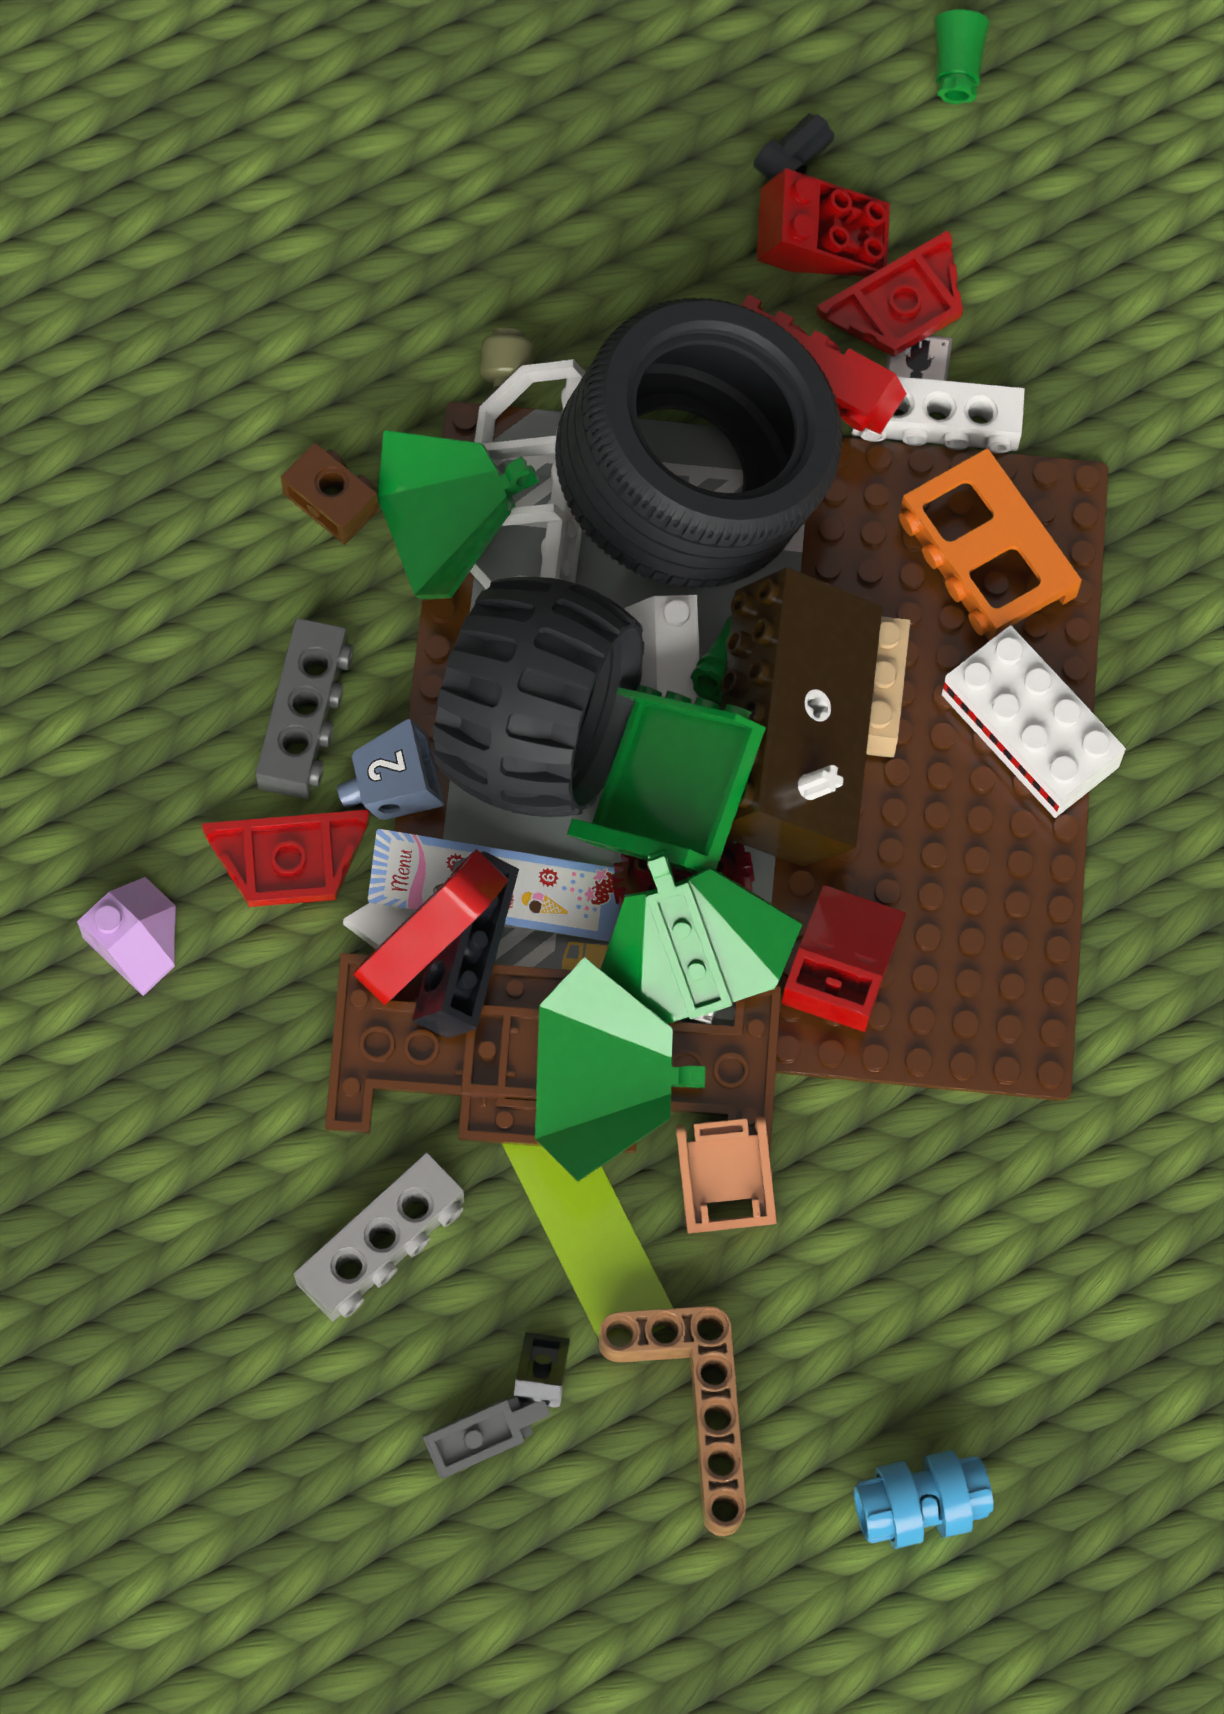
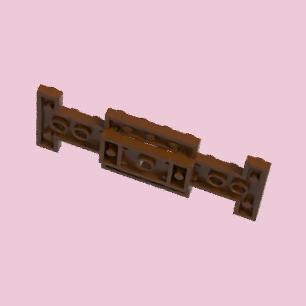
(387, 1051)

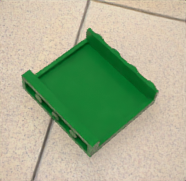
(674, 780)

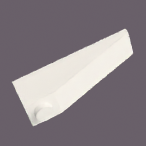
(670, 642)

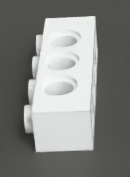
(958, 402)

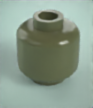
(504, 354)

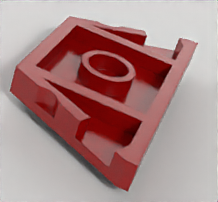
(900, 300)
(288, 855)

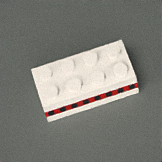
(1033, 721)

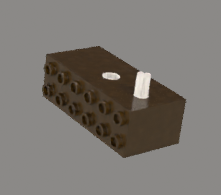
(807, 674)

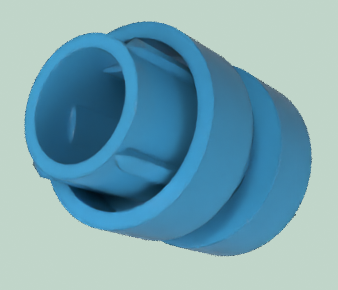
(949, 1494)

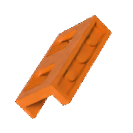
(1011, 527)

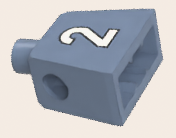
(394, 774)

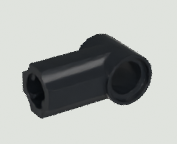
(796, 148)

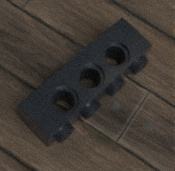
(460, 975)

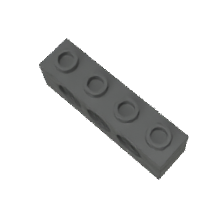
(309, 646)

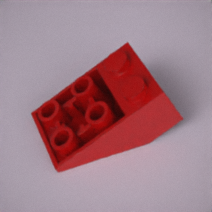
(821, 227)
(843, 958)

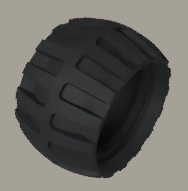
(533, 696)

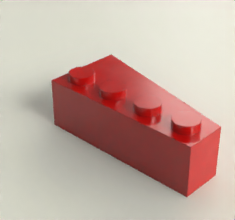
(862, 388)

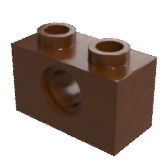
(339, 513)

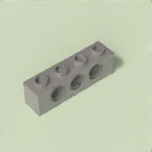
(421, 1183)

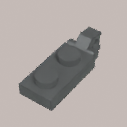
(482, 1434)

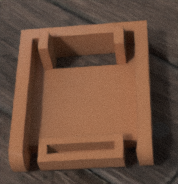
(726, 1166)

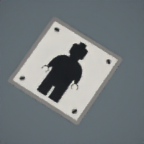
(924, 360)

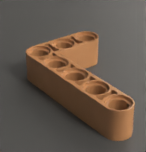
(705, 1397)

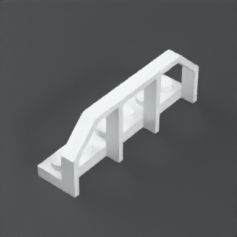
(563, 533)

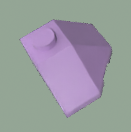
(134, 932)

